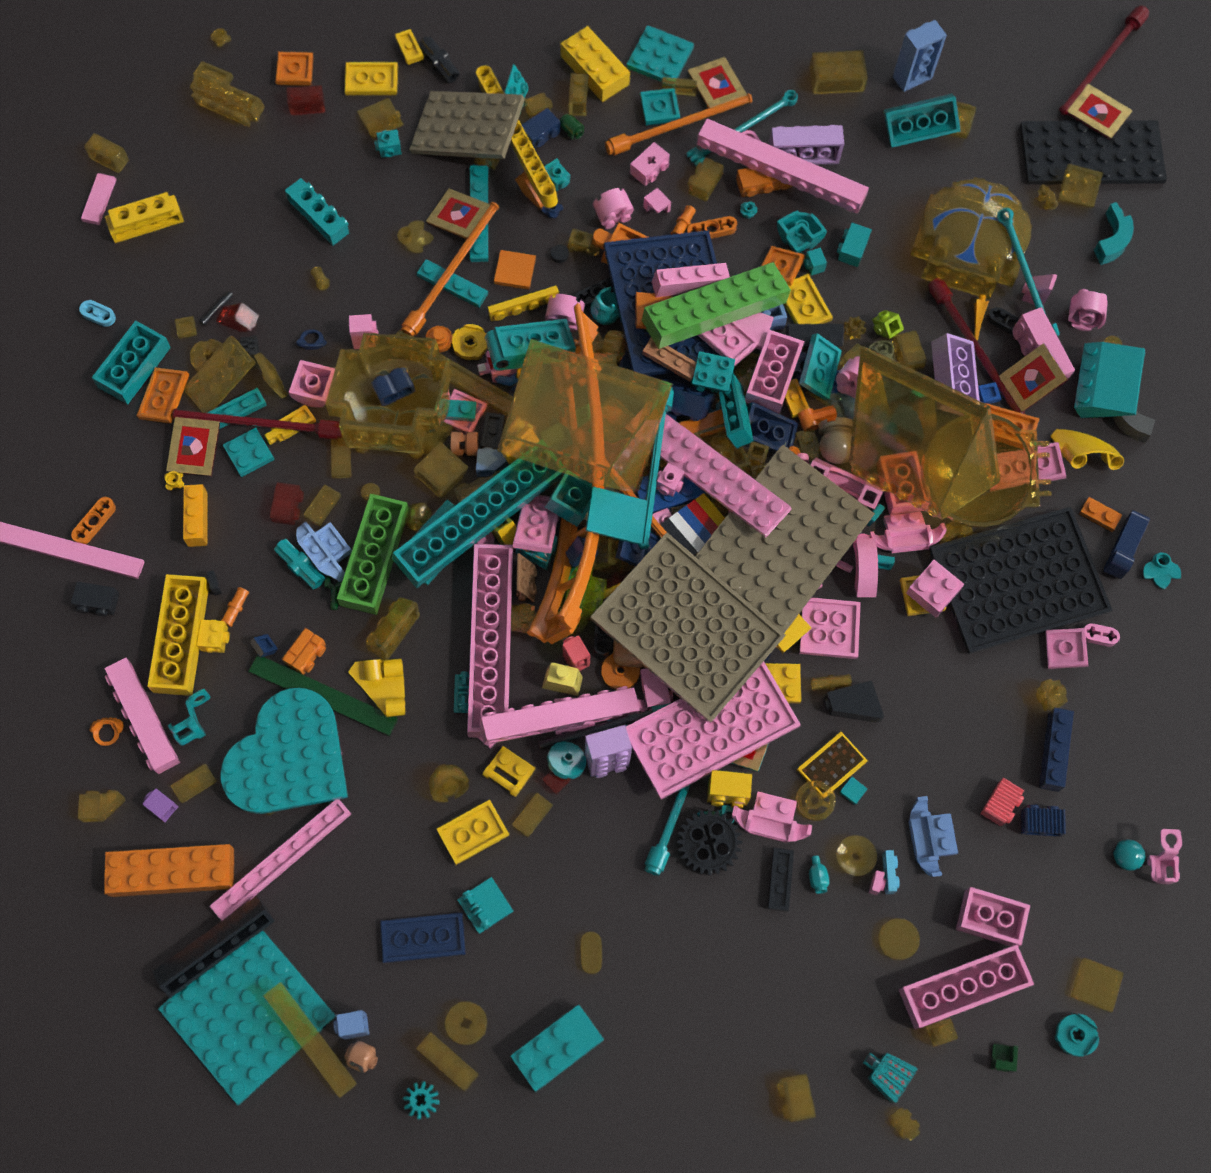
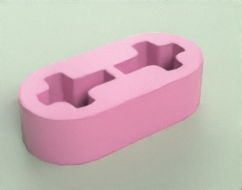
(1102, 632)

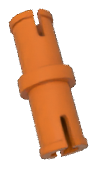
(684, 220)
(235, 606)

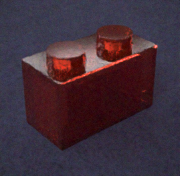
(306, 100)

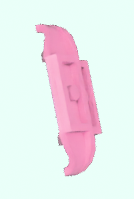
(908, 533)
(772, 819)

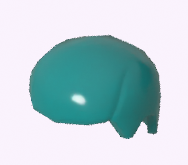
(1129, 854)

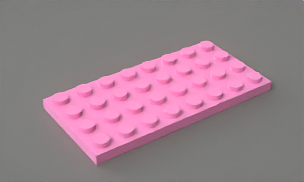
(682, 747)

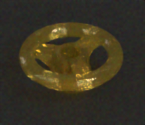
(812, 787)

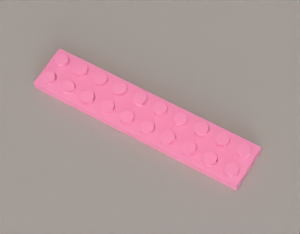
(722, 479)

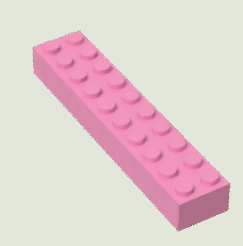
(490, 633)

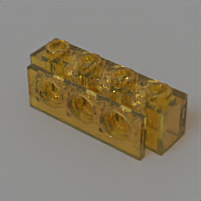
(226, 99)

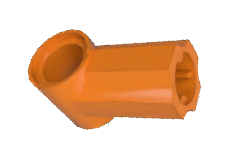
(811, 418)

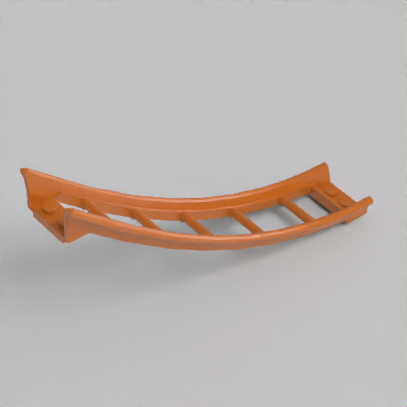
(549, 624)

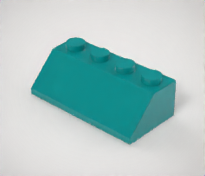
(922, 120)

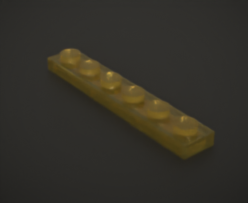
(310, 1039)

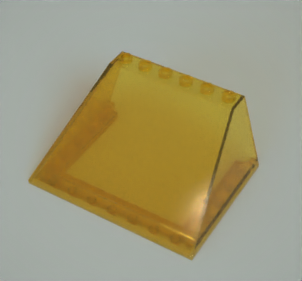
(584, 417)
(920, 437)

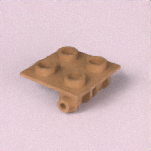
(526, 579)

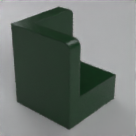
(1004, 1058)

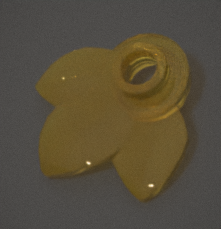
(416, 238)

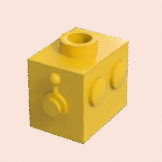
(213, 636)

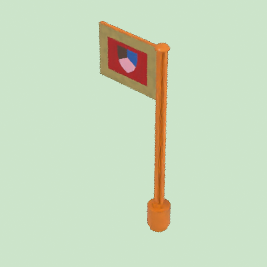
(718, 89)
(462, 217)

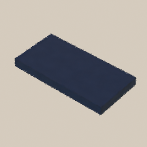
(422, 937)

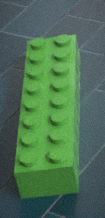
(715, 305)

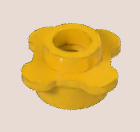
(169, 477)

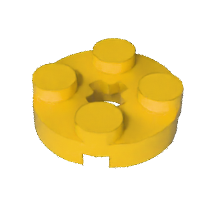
(466, 351)

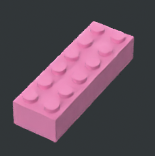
(966, 987)

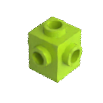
(887, 324)

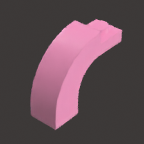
(866, 566)

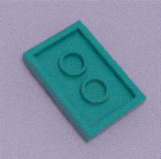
(820, 367)

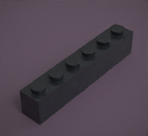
(213, 946)

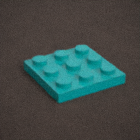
(659, 54)

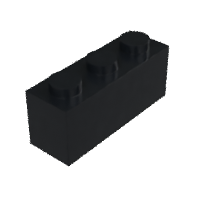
(832, 332)

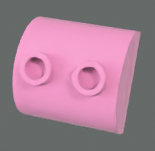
(311, 384)

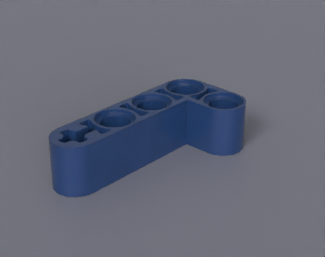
(1122, 554)

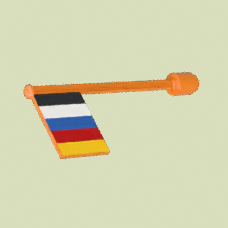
(691, 524)

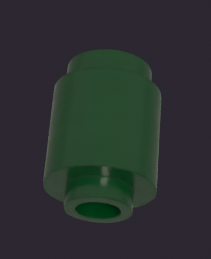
(571, 126)

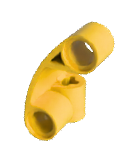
(1076, 445)
(383, 683)

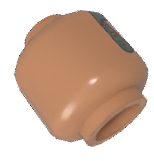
(361, 1056)

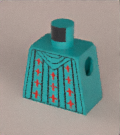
(889, 1075)

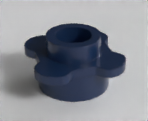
(553, 213)

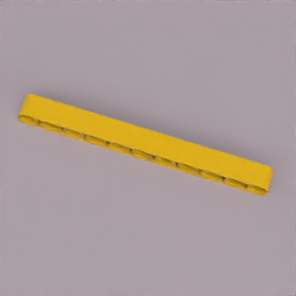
(522, 146)

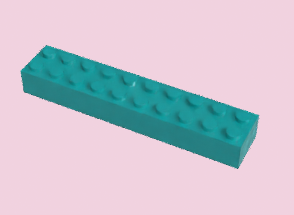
(472, 519)

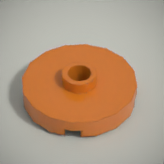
(615, 679)

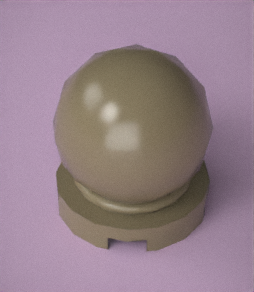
(835, 440)

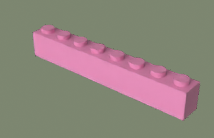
(558, 715)

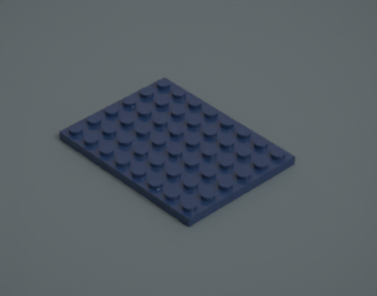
(631, 270)

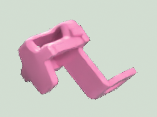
(1166, 858)

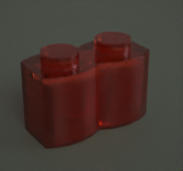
(286, 503)

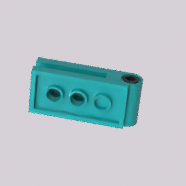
(510, 343)

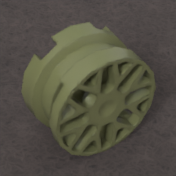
(884, 348)

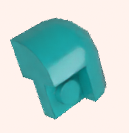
(801, 231)

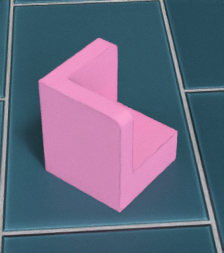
(657, 201)

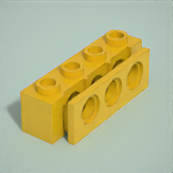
(143, 219)

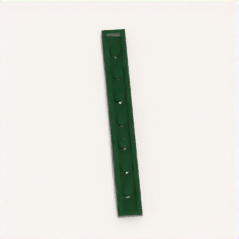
(339, 702)

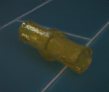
(831, 682)

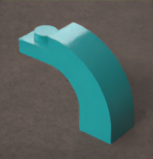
(1113, 247)

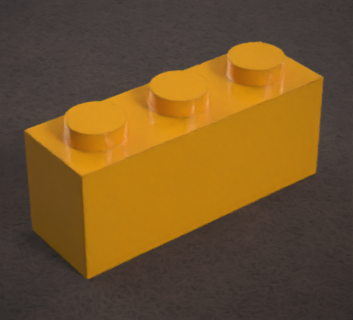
(195, 515)

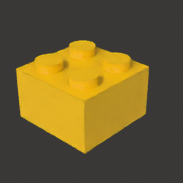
(729, 788)

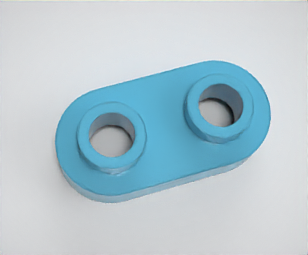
(99, 313)

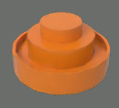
(443, 337)

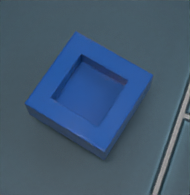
(989, 393)

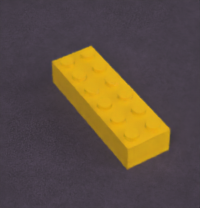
(177, 635)

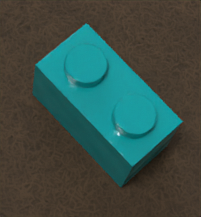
(854, 244)

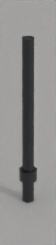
(633, 717)

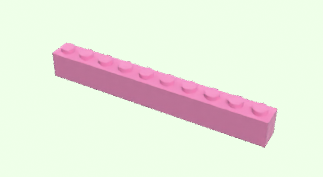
(782, 166)

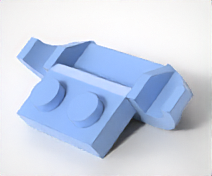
(324, 548)

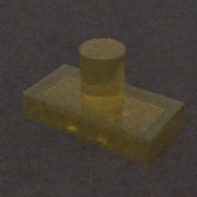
(193, 783)

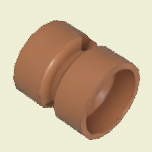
(471, 443)

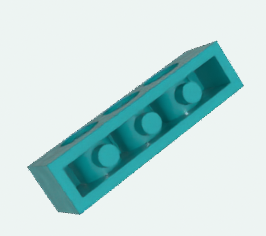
(332, 231)

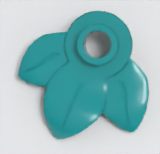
(1161, 573)

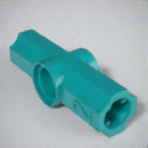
(299, 564)

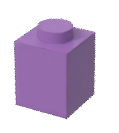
(159, 804)

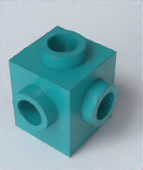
(388, 143)

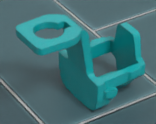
(192, 723)

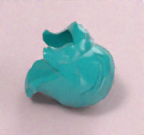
(604, 307)

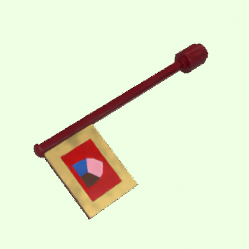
(1094, 106)
(1024, 381)
(197, 435)

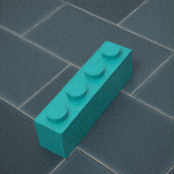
(736, 414)

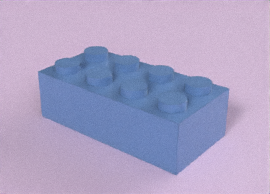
(919, 55)

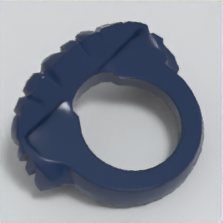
(320, 343)

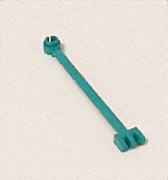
(698, 156)
(1007, 222)

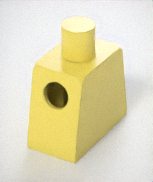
(563, 679)

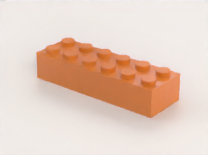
(169, 870)

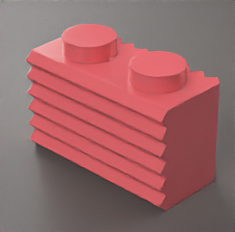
(576, 653)
(1002, 802)

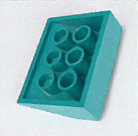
(1109, 380)

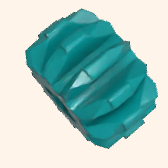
(413, 1100)

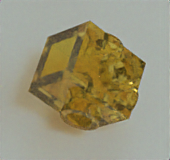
(522, 617)
(1051, 694)

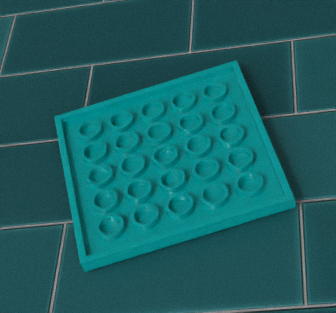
(232, 1021)

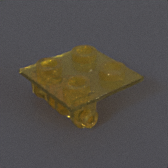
(380, 117)

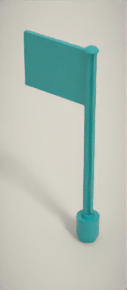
(624, 515)

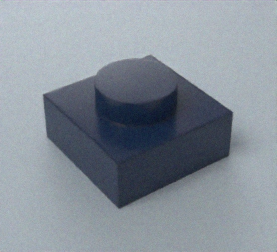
(263, 645)

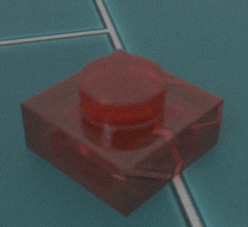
(555, 783)

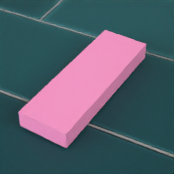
(98, 199)

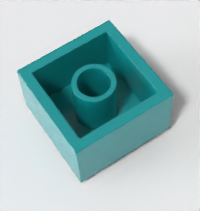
(570, 499)

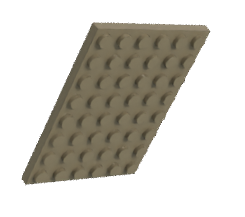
(792, 562)
(687, 627)

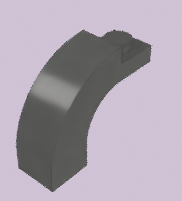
(1136, 426)

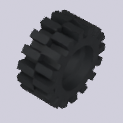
(251, 345)

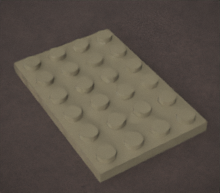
(467, 124)

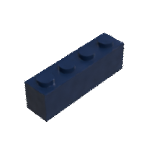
(1056, 749)

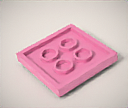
(833, 628)

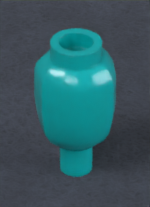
(818, 876)

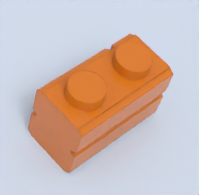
(304, 652)

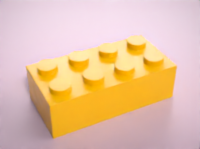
(590, 56)

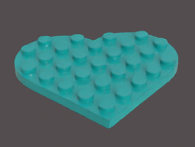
(289, 759)

